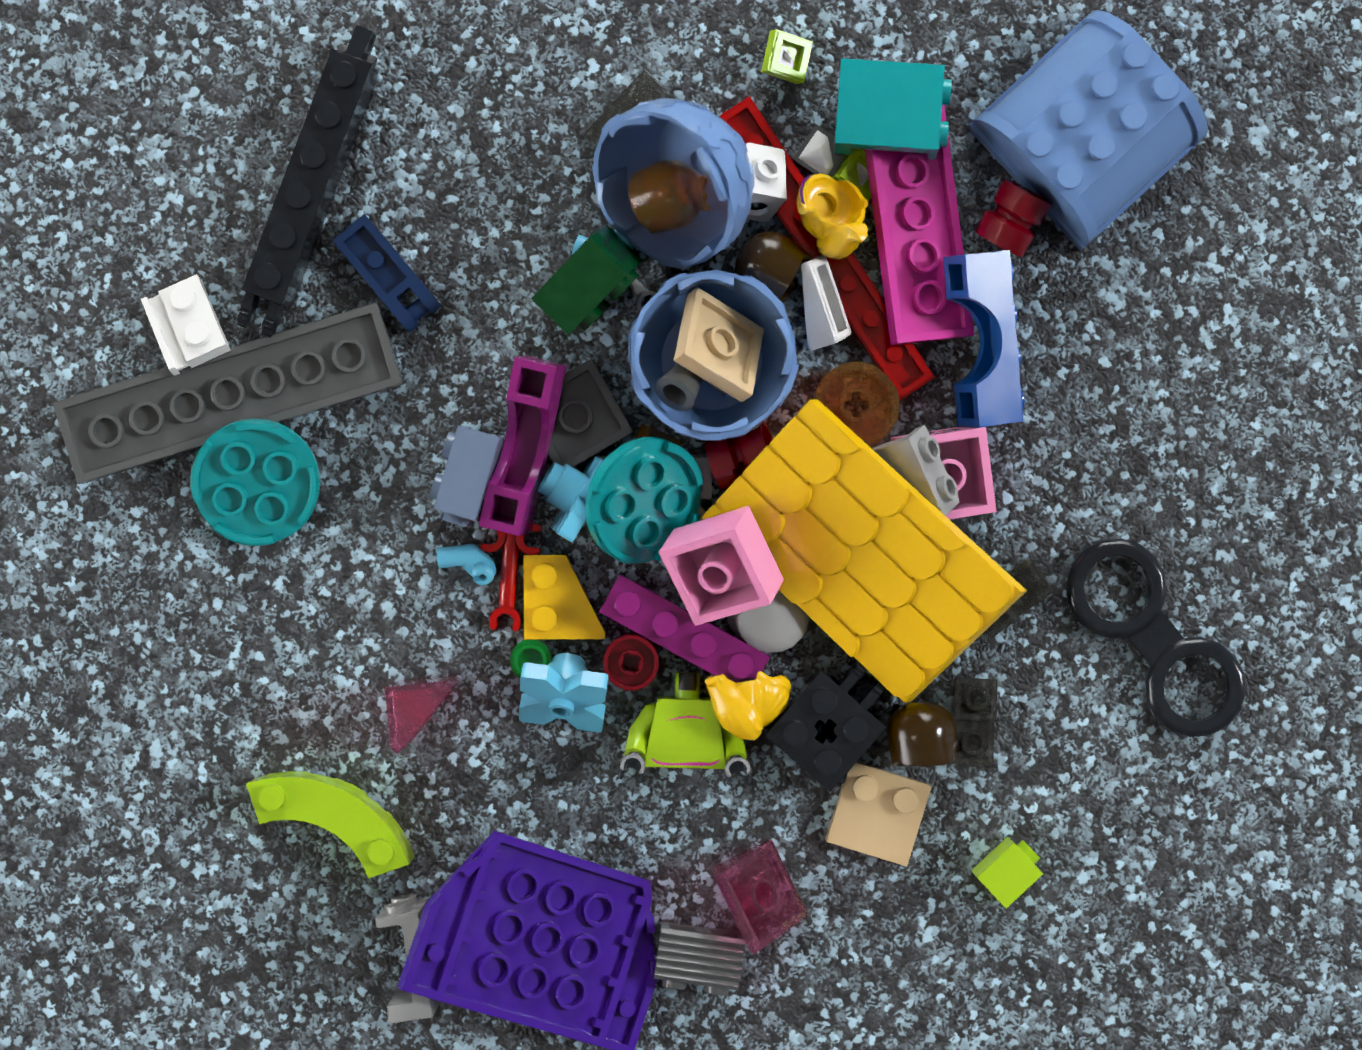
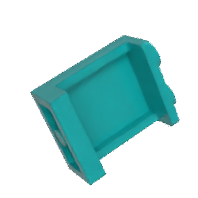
(891, 107)

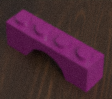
(532, 412)
(675, 631)

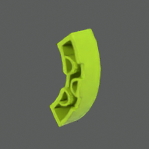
(337, 808)

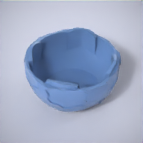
(682, 133)
(654, 344)

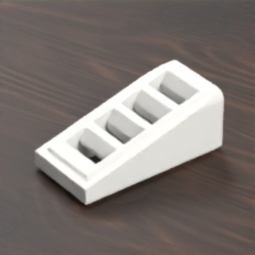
(822, 304)

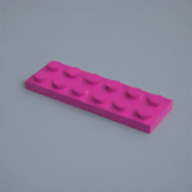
(914, 231)

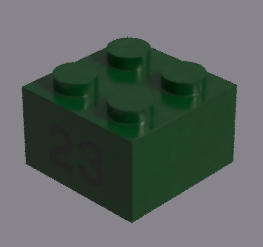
(581, 285)

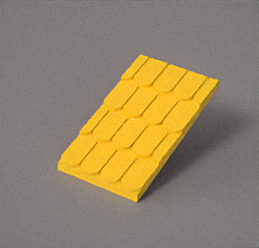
(868, 552)

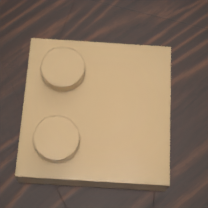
(719, 344)
(878, 813)

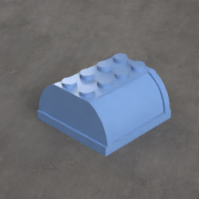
(1092, 125)

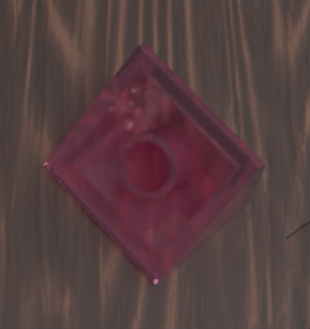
(413, 704)
(759, 894)

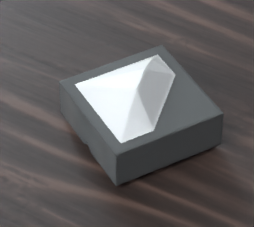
(817, 153)

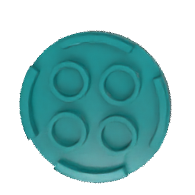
(255, 481)
(641, 497)

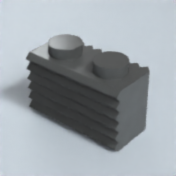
(699, 958)

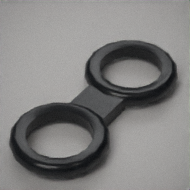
(1156, 638)

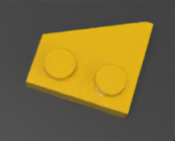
(556, 601)

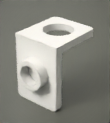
(769, 180)

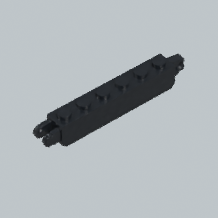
(310, 180)

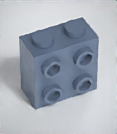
(468, 470)

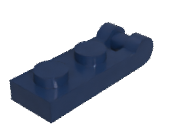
(385, 271)

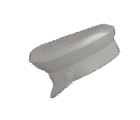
(771, 626)

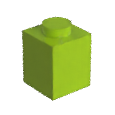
(1008, 870)

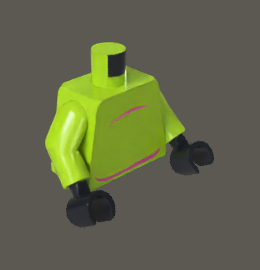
(683, 734)

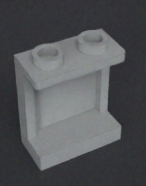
(919, 463)
(406, 912)

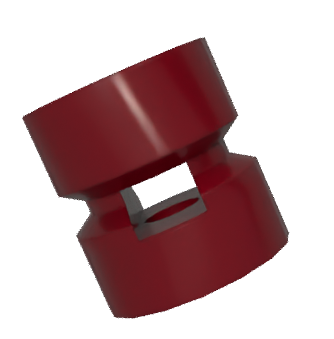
(1014, 216)
(733, 455)
(631, 661)

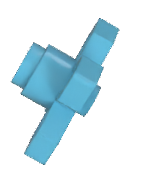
(567, 491)
(563, 692)

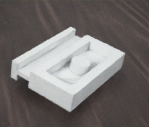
(185, 325)

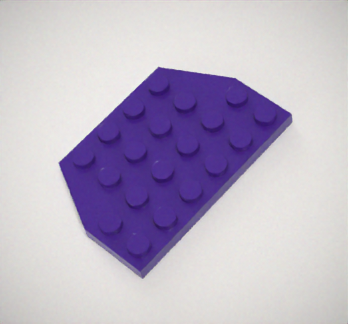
(539, 943)

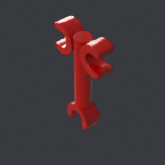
(509, 568)

